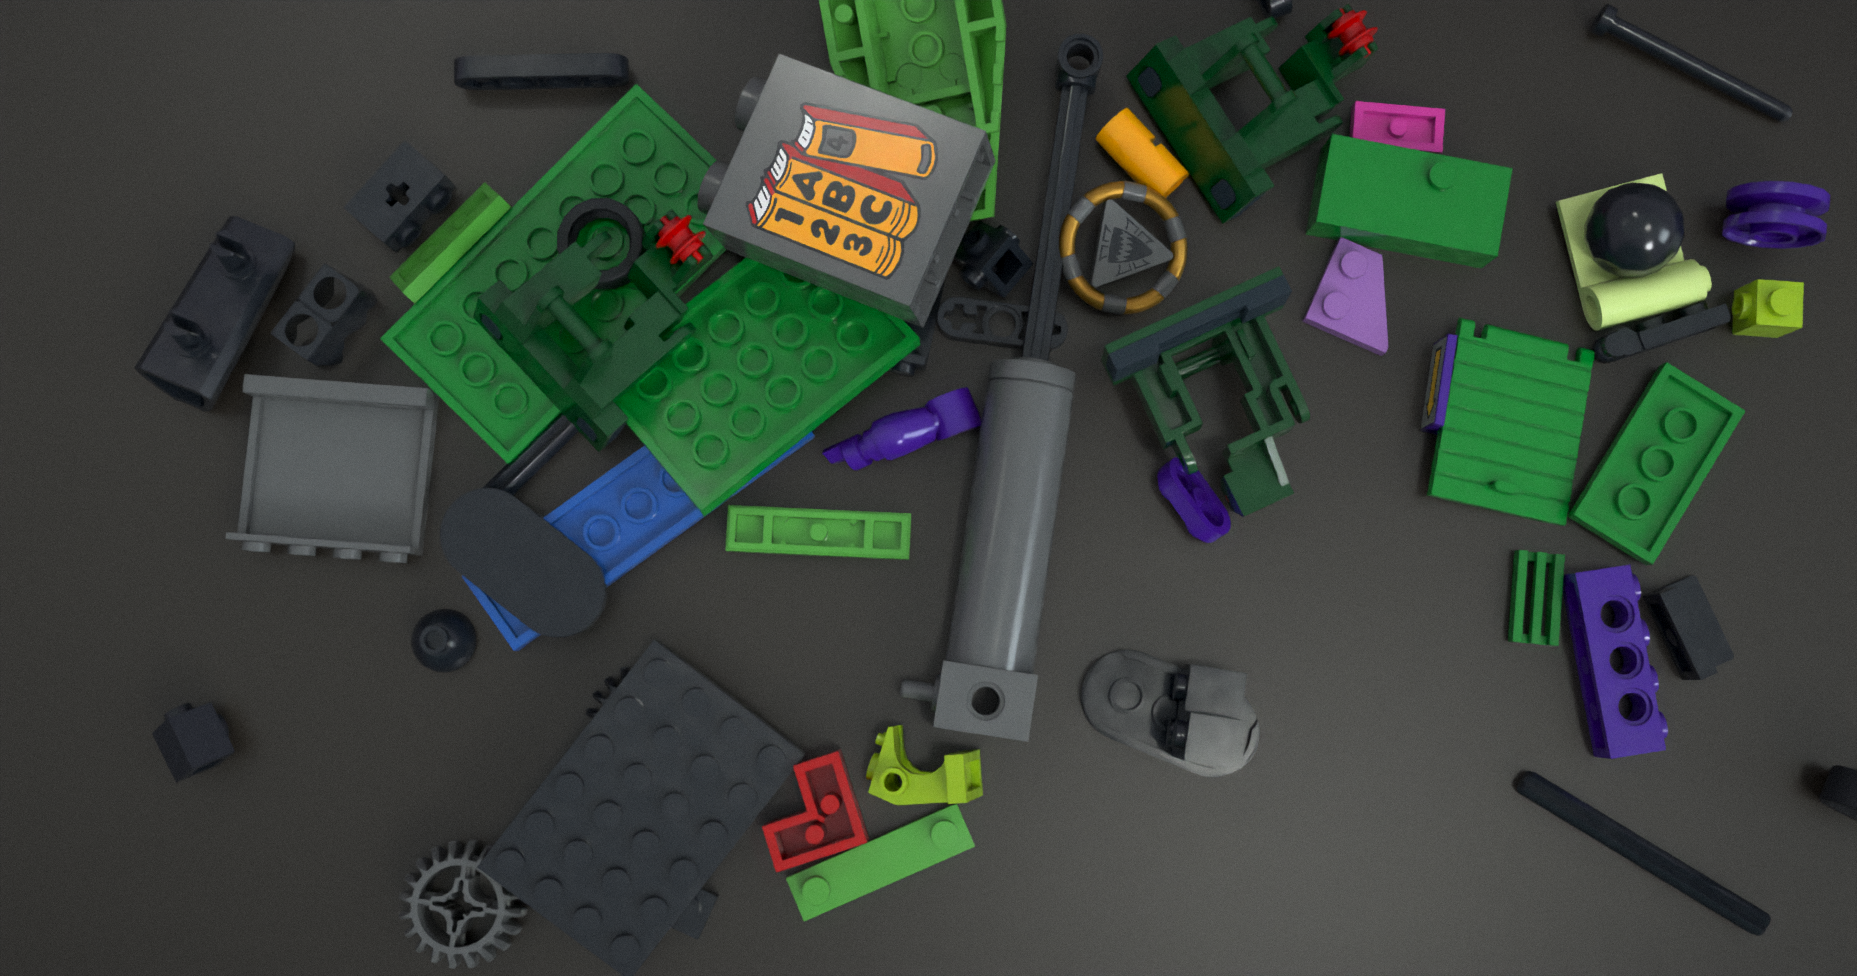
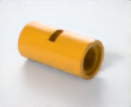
(1133, 149)

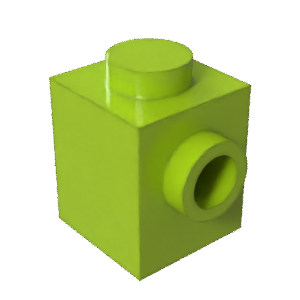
(1768, 308)

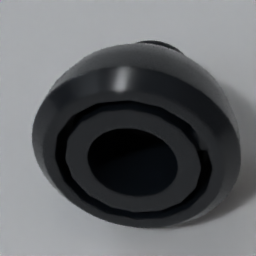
(443, 640)

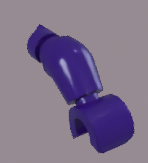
(908, 430)

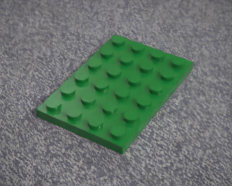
(756, 376)

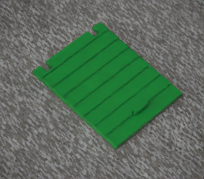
(1511, 423)

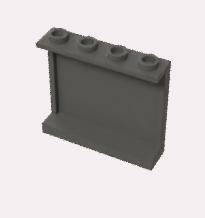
(337, 468)

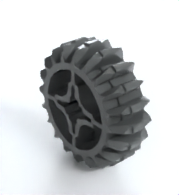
(458, 923)

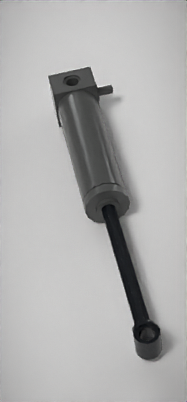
(1016, 474)

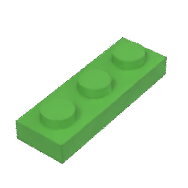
(450, 242)

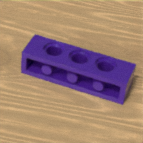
(1602, 686)

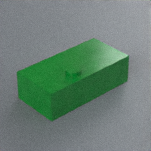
(1409, 201)

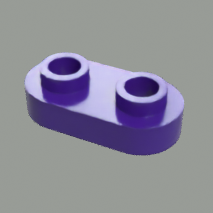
(1194, 502)

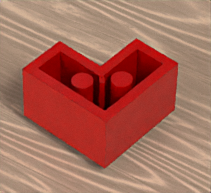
(830, 818)

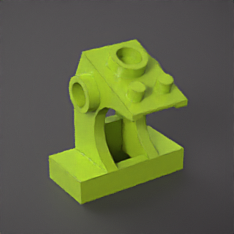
(954, 782)

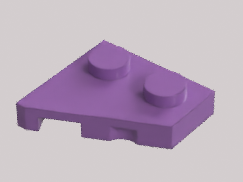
(1352, 298)

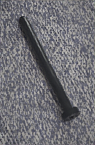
(1608, 22)

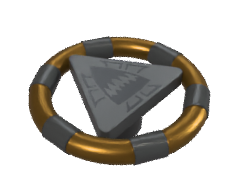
(1123, 247)

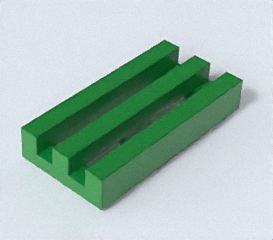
(1553, 603)

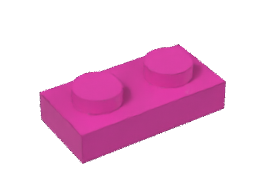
(1399, 125)

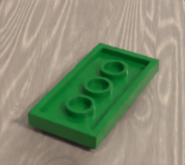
(1656, 464)

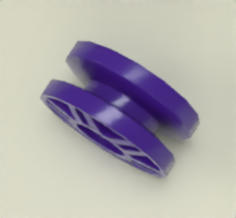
(1776, 214)

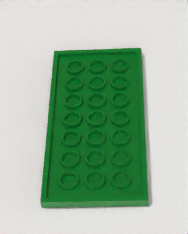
(627, 156)

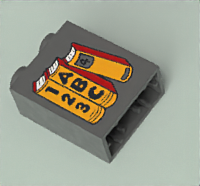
(847, 188)

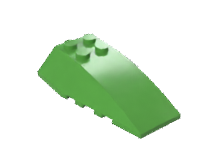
(927, 54)

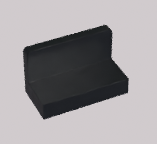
(1689, 628)

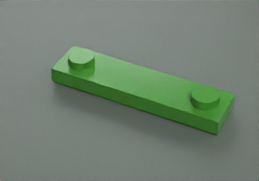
(818, 532)
(880, 861)

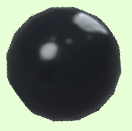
(1634, 230)

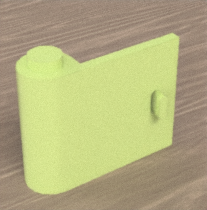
(1620, 300)

